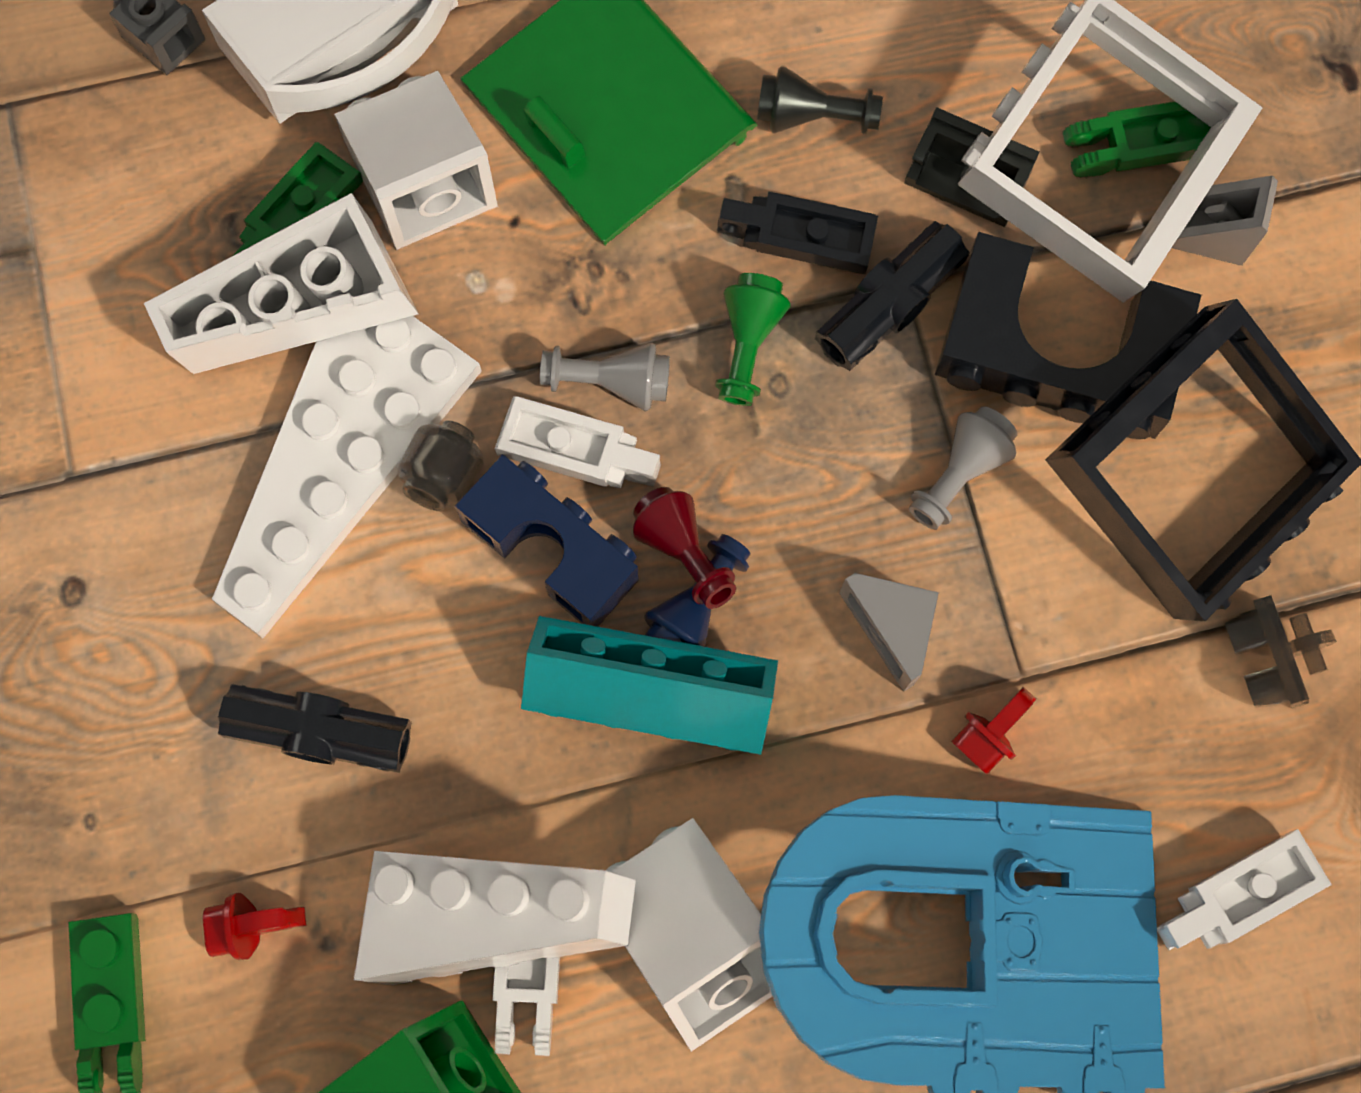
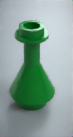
(754, 311)

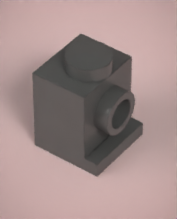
(158, 30)

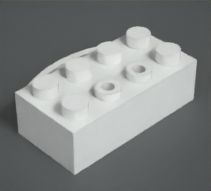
(322, 50)

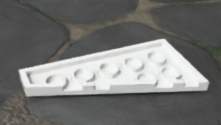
(336, 457)

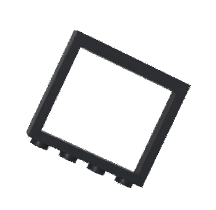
(1284, 517)

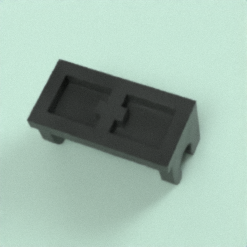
(939, 165)

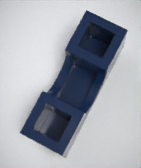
(514, 505)

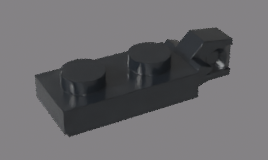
(802, 230)

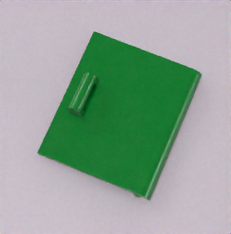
(608, 107)

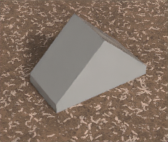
(1230, 220)
(895, 621)

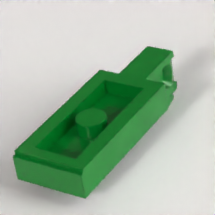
(307, 187)

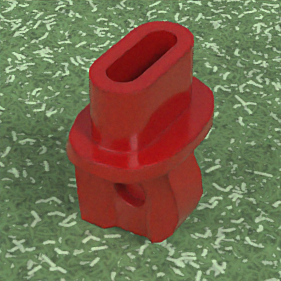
(985, 740)
(237, 925)

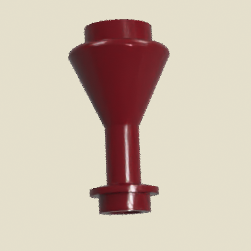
(669, 524)

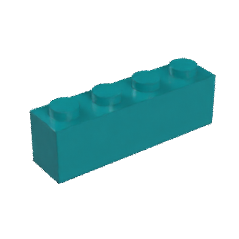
(649, 685)

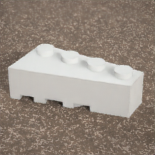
(284, 292)
(472, 914)

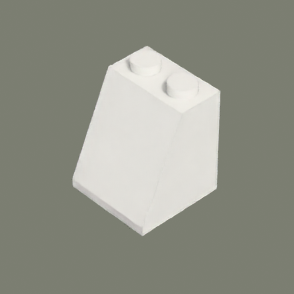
(418, 158)
(694, 933)

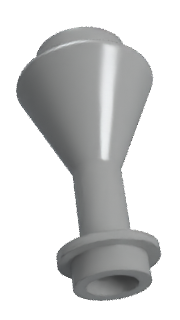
(632, 375)
(979, 445)

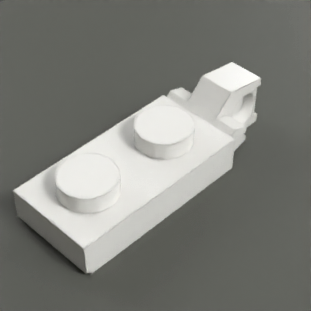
(574, 445)
(1246, 894)

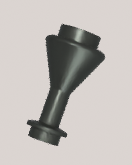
(792, 101)

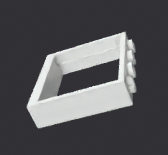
(1166, 68)

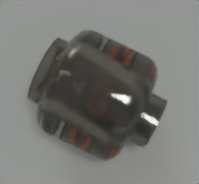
(440, 465)

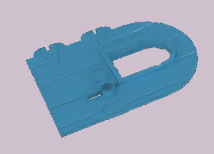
(1054, 974)

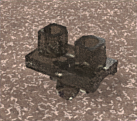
(1264, 628)

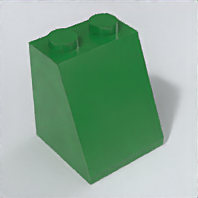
(431, 1056)

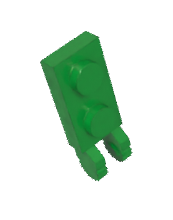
(1136, 138)
(107, 999)

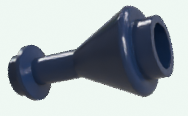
(680, 616)

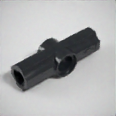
(892, 295)
(314, 728)

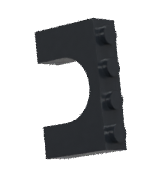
(991, 353)

